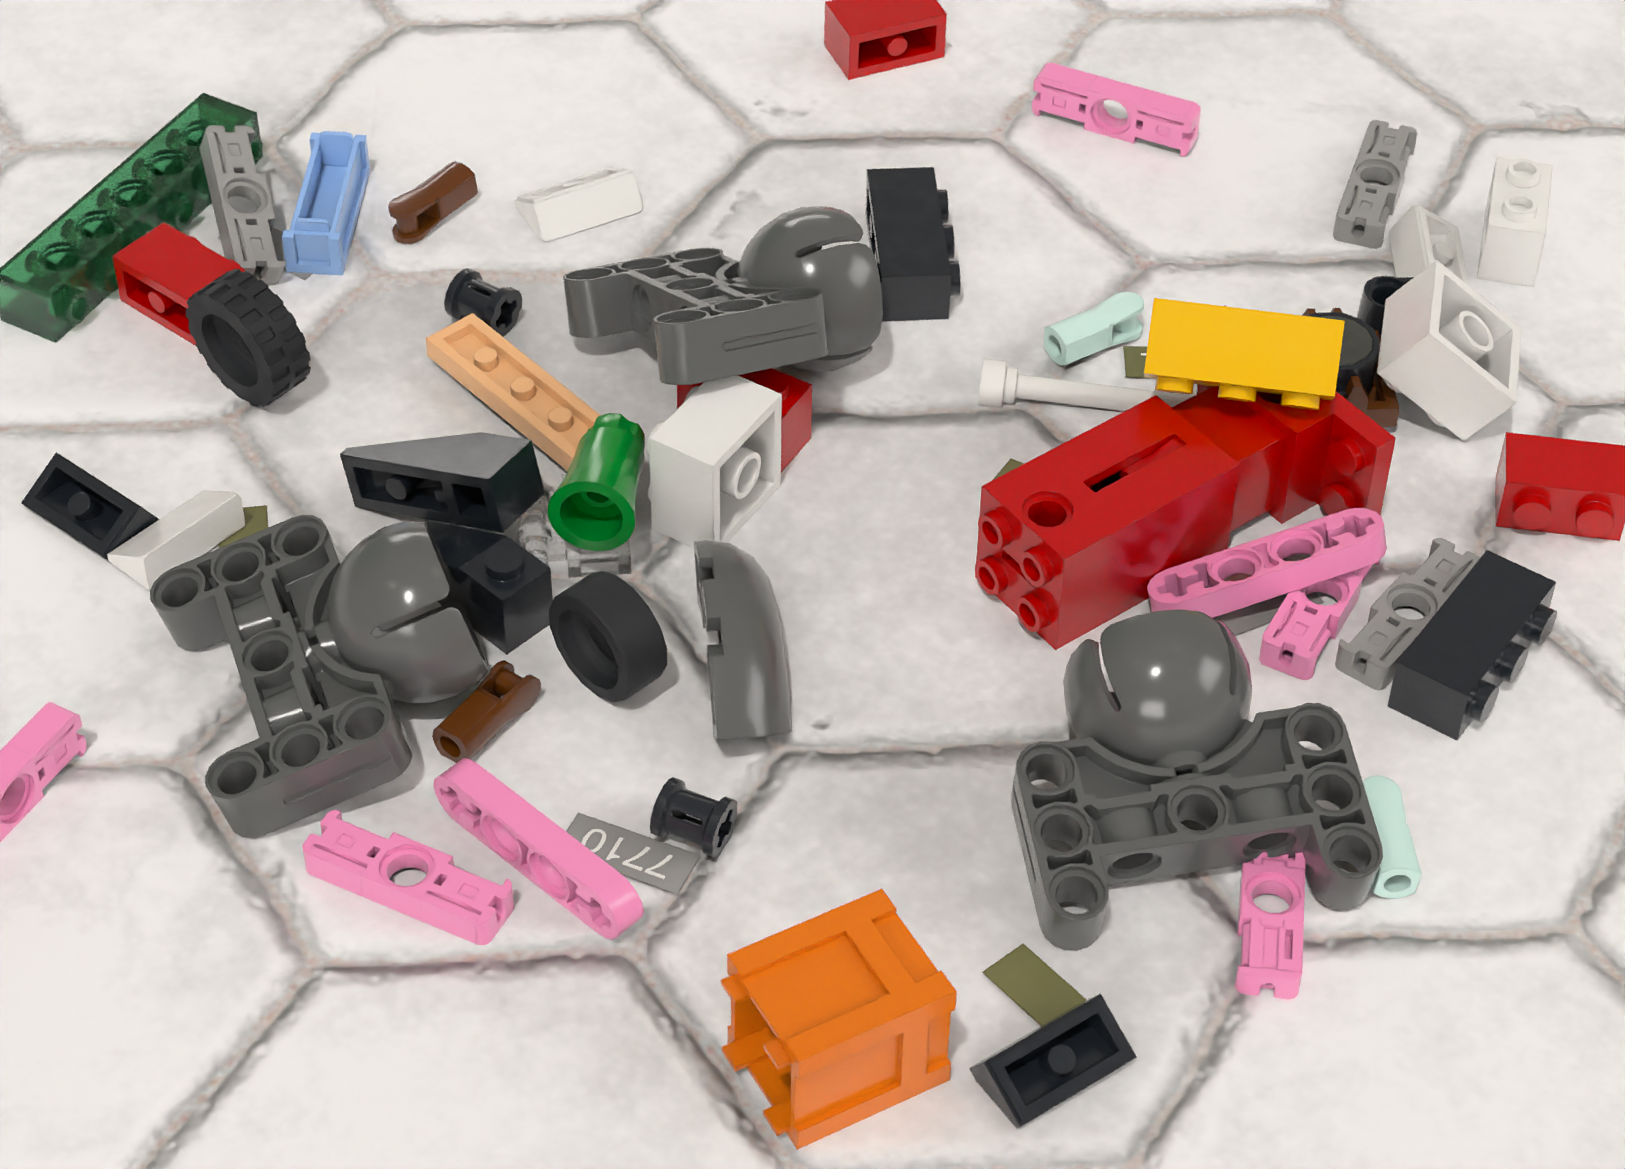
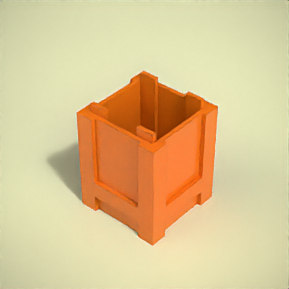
(838, 1018)

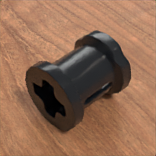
(483, 300)
(672, 817)

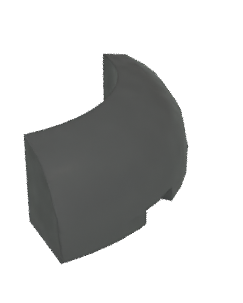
(749, 661)

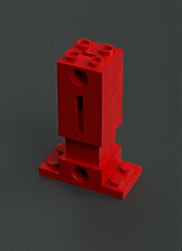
(1159, 487)

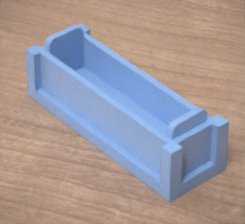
(327, 204)

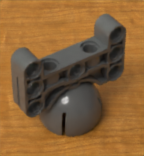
(734, 317)
(334, 660)
(1177, 750)

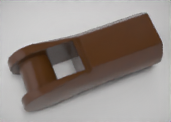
(431, 202)
(485, 713)

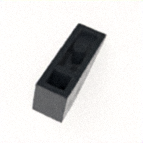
(448, 479)
(496, 582)

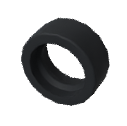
(608, 636)

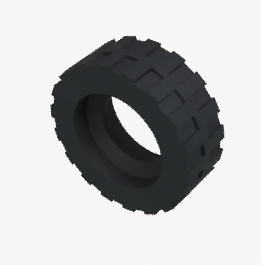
(248, 337)

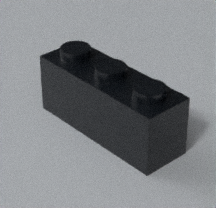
(911, 243)
(1473, 645)

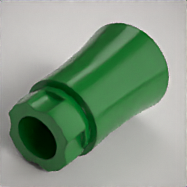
(599, 491)

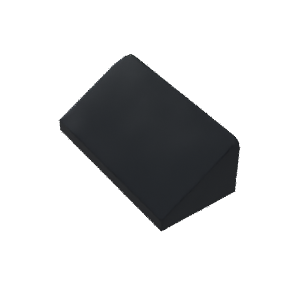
(85, 507)
(1054, 1061)

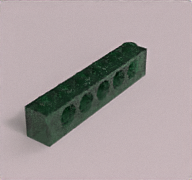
(71, 261)

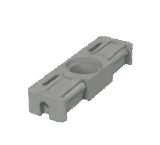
(232, 173)
(1365, 206)
(1386, 636)

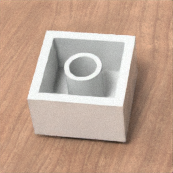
(1449, 351)
(715, 460)

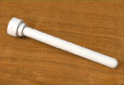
(1005, 384)

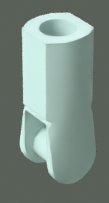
(1095, 329)
(1400, 867)

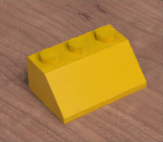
(1243, 352)

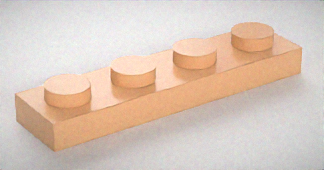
(513, 386)

